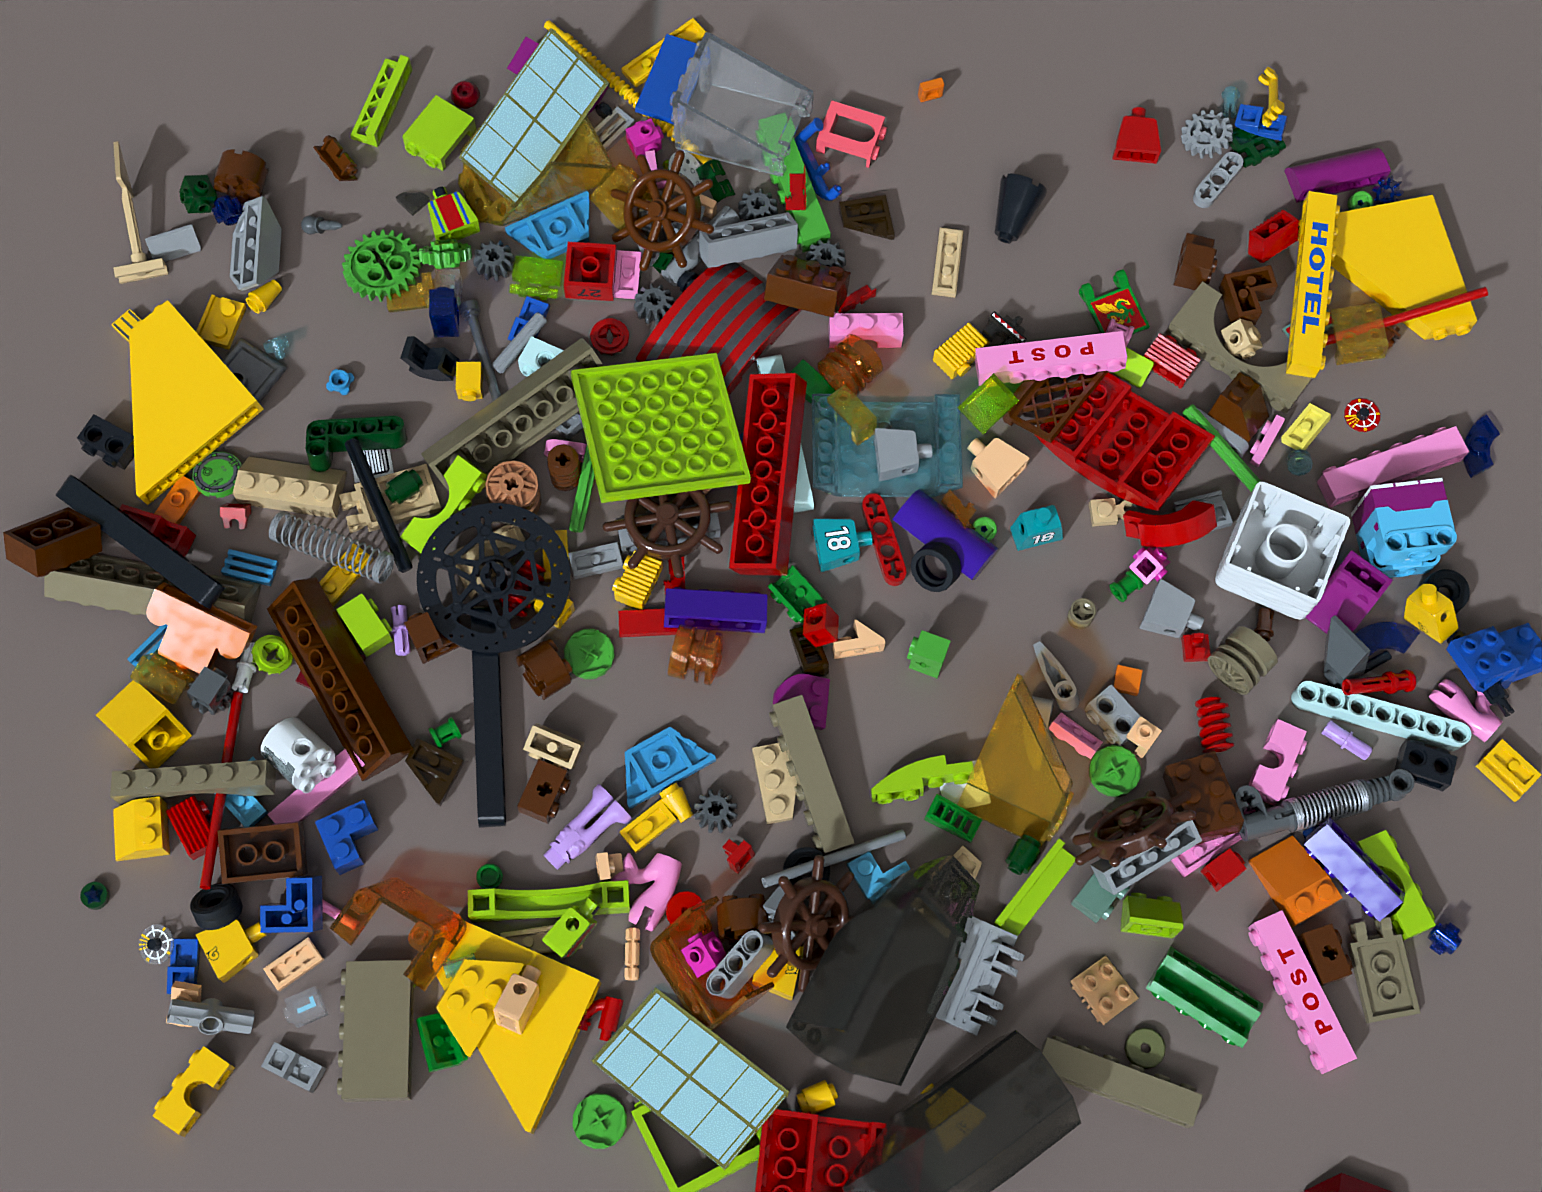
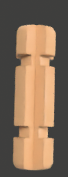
(632, 954)

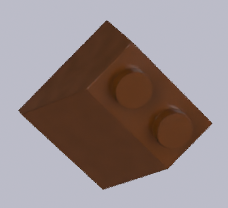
(1241, 407)

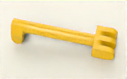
(1274, 105)

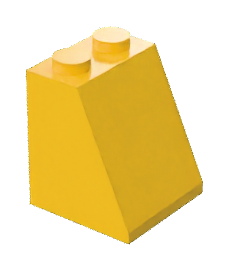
(144, 725)

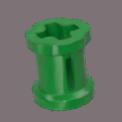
(1126, 586)
(445, 732)

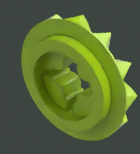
(269, 644)

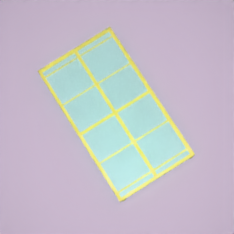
(534, 117)
(690, 1078)

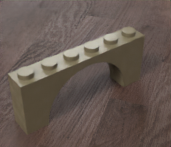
(1196, 330)

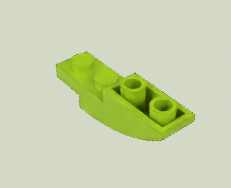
(910, 779)

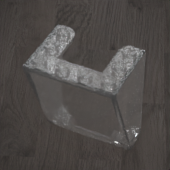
(737, 108)

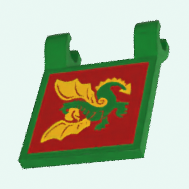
(1115, 305)

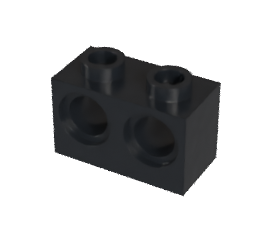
(111, 439)
(1424, 772)

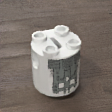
(298, 754)

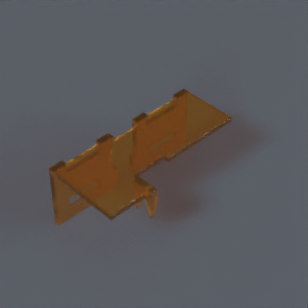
(955, 506)

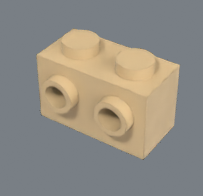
(553, 746)

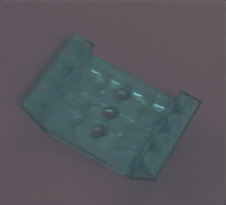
(851, 469)

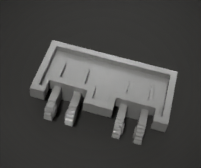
(976, 976)

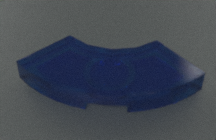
(1478, 443)
(1387, 636)

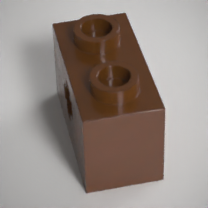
(543, 777)
(1325, 940)

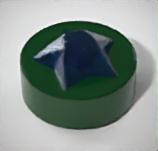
(94, 895)

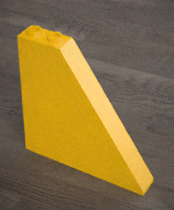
(1404, 262)
(180, 400)
(530, 1062)

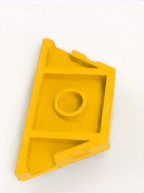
(471, 998)

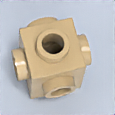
(1242, 339)

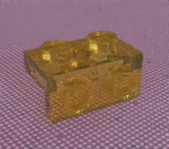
(161, 678)

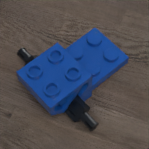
(1496, 660)

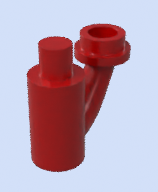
(609, 1018)

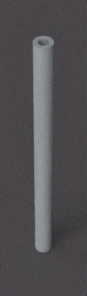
(836, 857)

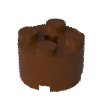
(241, 175)
(545, 669)
(739, 916)

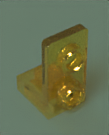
(415, 298)
(854, 413)

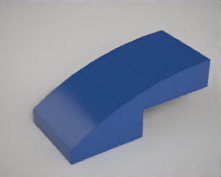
(1250, 120)
(529, 308)
(183, 962)

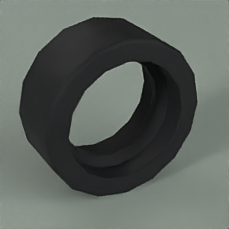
(925, 577)

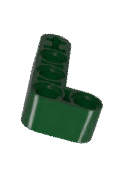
(330, 435)

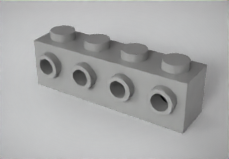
(748, 240)

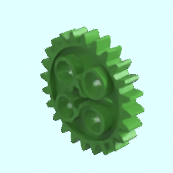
(362, 275)

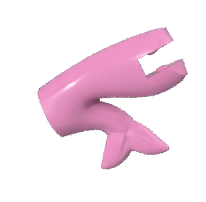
(1457, 706)
(664, 872)

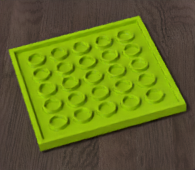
(659, 427)

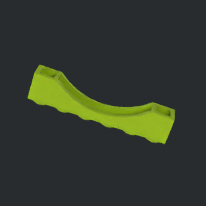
(532, 904)

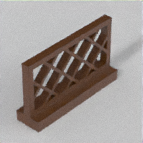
(1031, 389)

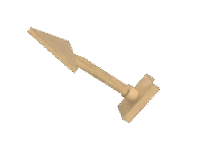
(140, 267)

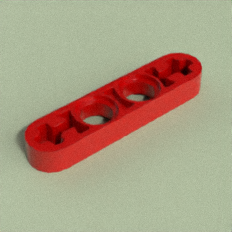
(886, 538)

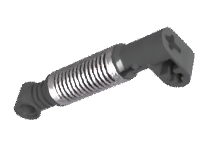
(1302, 813)

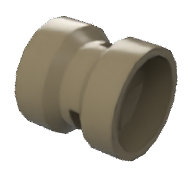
(1085, 610)

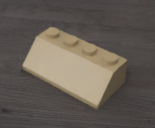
(289, 487)

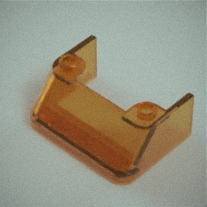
(433, 935)
(690, 990)

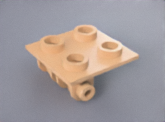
(1103, 990)

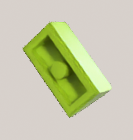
(1136, 369)

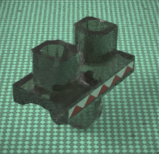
(1005, 328)

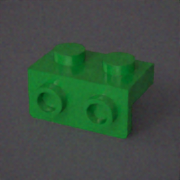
(796, 594)
(439, 1044)

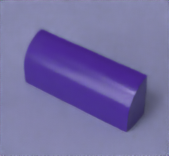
(934, 523)

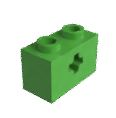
(928, 653)

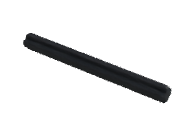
(378, 505)

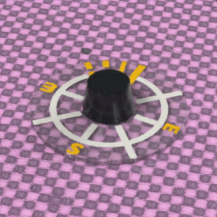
(156, 944)

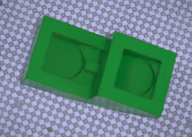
(815, 382)

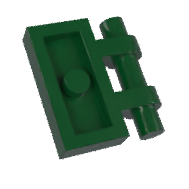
(1246, 142)

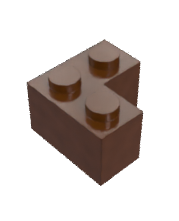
(1195, 262)
(1244, 290)
(426, 638)

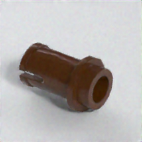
(1264, 623)

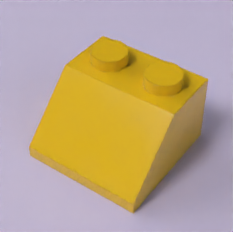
(141, 829)

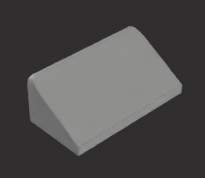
(174, 243)

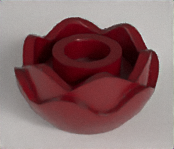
(468, 100)

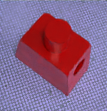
(1138, 138)

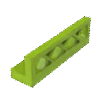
(385, 104)
(1035, 889)

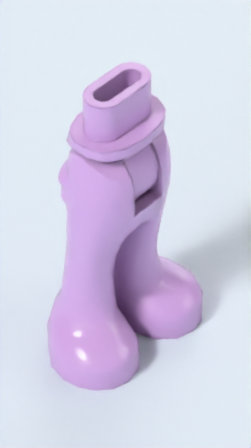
(575, 838)

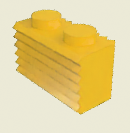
(959, 351)
(637, 584)

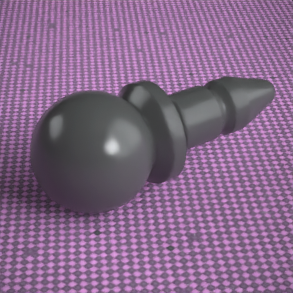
(312, 225)

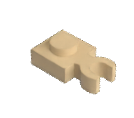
(1106, 512)

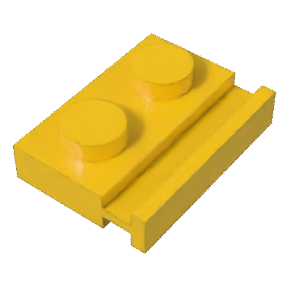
(221, 321)
(1508, 770)

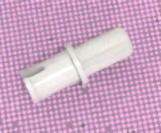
(245, 671)

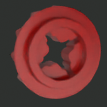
(600, 331)

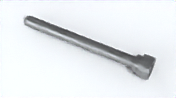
(470, 311)

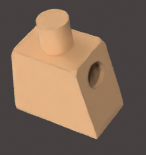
(996, 464)
(514, 1009)

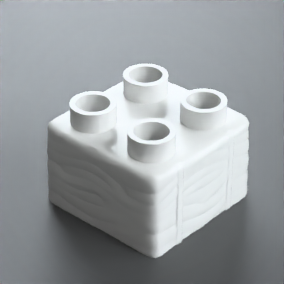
(1282, 551)

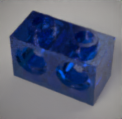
(444, 312)

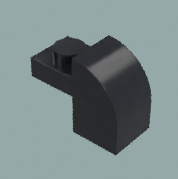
(427, 362)

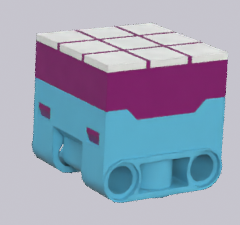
(1404, 526)

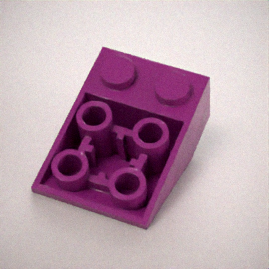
(1349, 593)

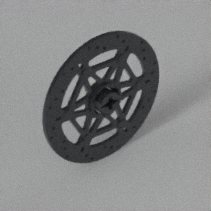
(502, 623)

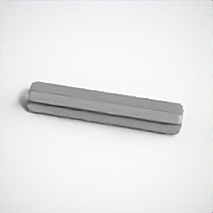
(519, 342)

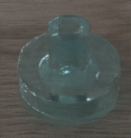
(276, 345)
(1299, 462)

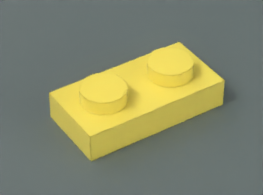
(1306, 427)

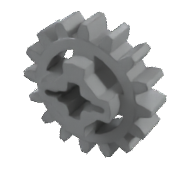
(1207, 134)

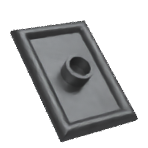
(253, 368)

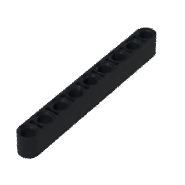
(141, 542)
(488, 729)

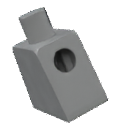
(898, 452)
(1170, 612)

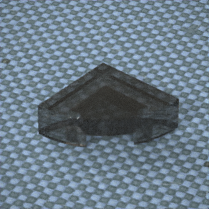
(412, 201)

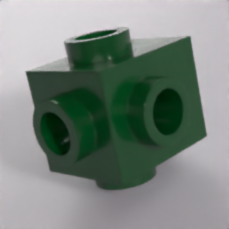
(197, 194)

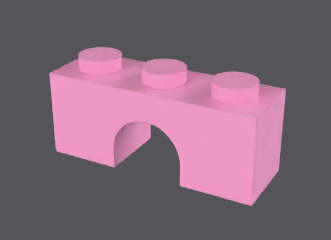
(880, 327)
(1286, 743)

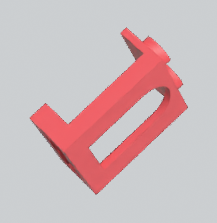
(866, 150)

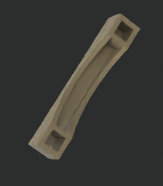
(235, 778)

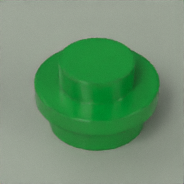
(489, 876)

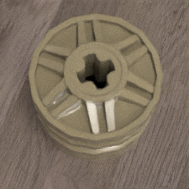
(1242, 660)

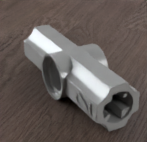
(210, 1016)

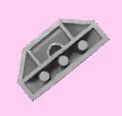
(255, 245)

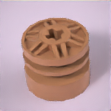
(513, 474)

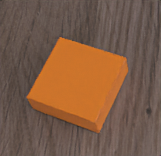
(931, 89)
(1127, 680)

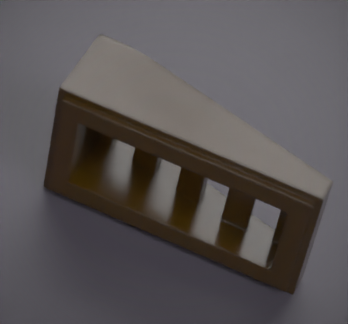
(815, 665)

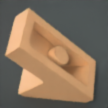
(865, 642)

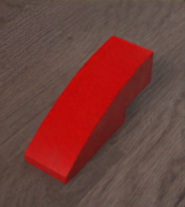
(173, 534)

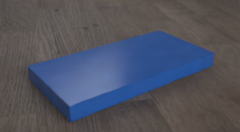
(664, 78)

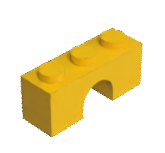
(175, 1108)

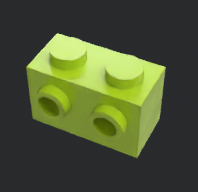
(364, 624)

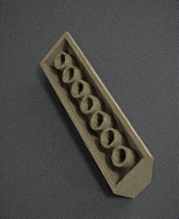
(516, 417)
(130, 585)

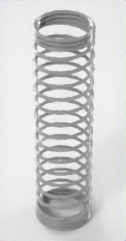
(288, 528)

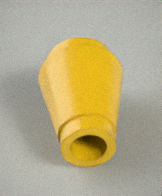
(263, 296)
(676, 801)

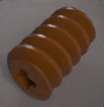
(564, 467)

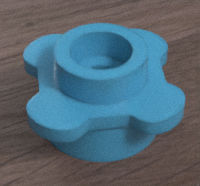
(337, 375)

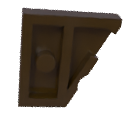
(868, 216)
(434, 769)

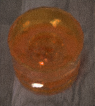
(850, 364)
(695, 654)

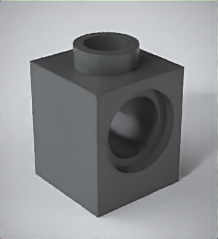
(210, 688)

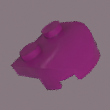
(815, 694)

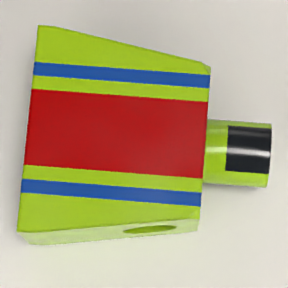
(451, 216)
(564, 936)

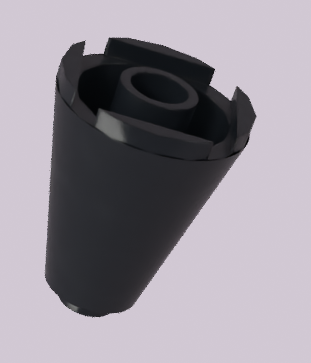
(1016, 205)

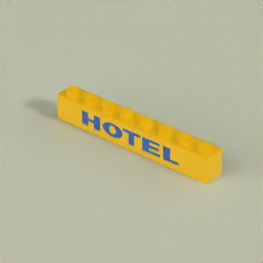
(1312, 285)

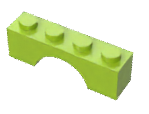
(463, 482)
(1412, 915)

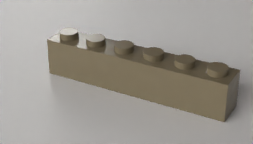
(812, 775)
(1122, 1083)

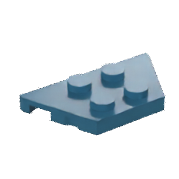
(554, 227)
(661, 763)

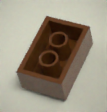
(807, 285)
(53, 542)
(1210, 795)
(262, 852)

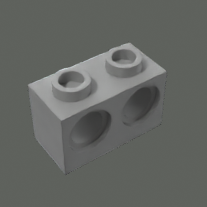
(1119, 713)

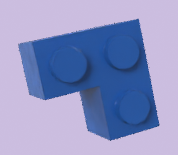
(342, 830)
(301, 911)

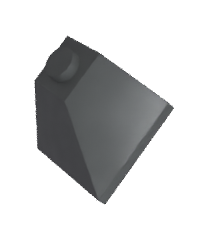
(1344, 654)

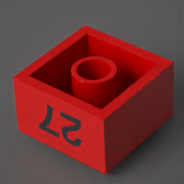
(590, 271)

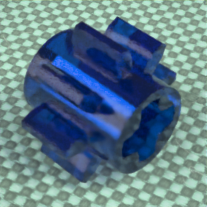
(1393, 185)
(227, 210)
(1444, 938)

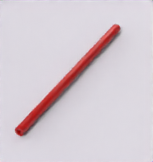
(1427, 309)
(219, 802)

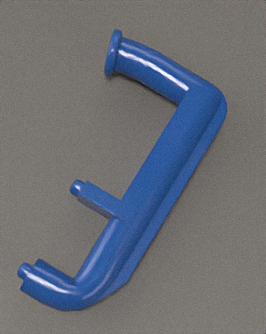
(815, 171)

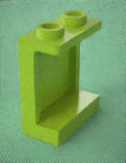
(438, 132)

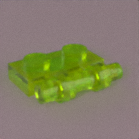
(536, 271)

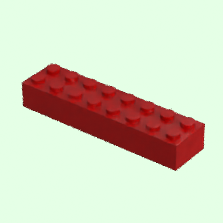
(772, 455)

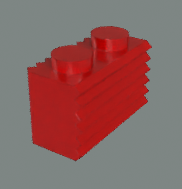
(1273, 236)
(1172, 360)
(191, 825)

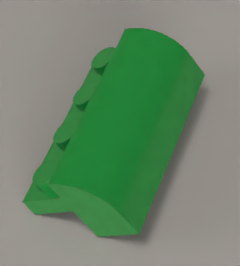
(1205, 997)

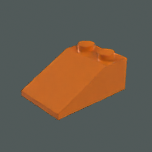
(1294, 881)

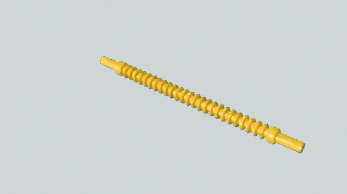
(615, 82)

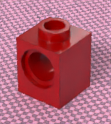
(820, 625)
(1224, 869)

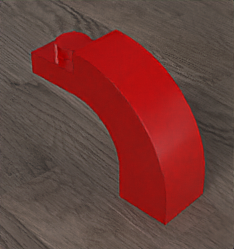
(1171, 529)

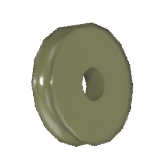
(1155, 1043)

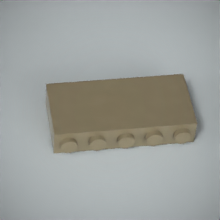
(376, 1031)

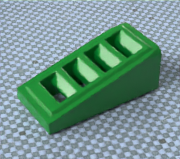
(957, 810)

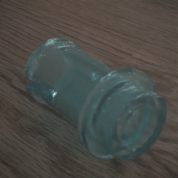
(1230, 101)
(451, 966)

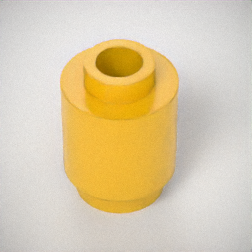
(817, 1097)

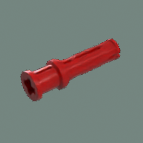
(1387, 682)

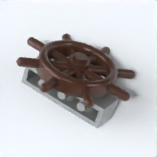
(669, 532)
(1137, 839)

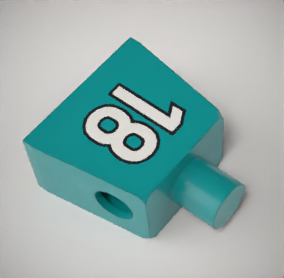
(1039, 528)
(838, 542)

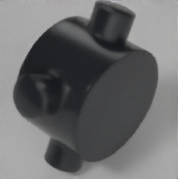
(603, 110)

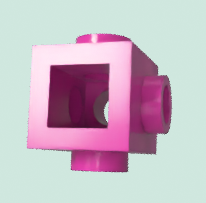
(644, 137)
(1144, 569)
(703, 953)

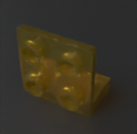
(612, 208)
(1359, 333)

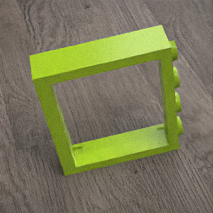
(702, 1181)

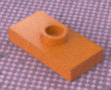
(178, 500)

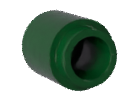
(403, 486)
(1023, 855)

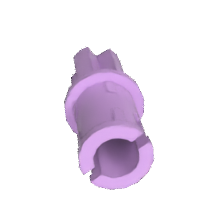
(400, 633)
(1347, 740)

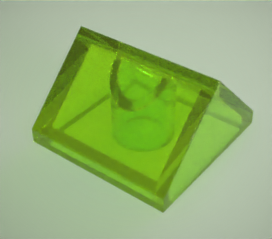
(988, 404)

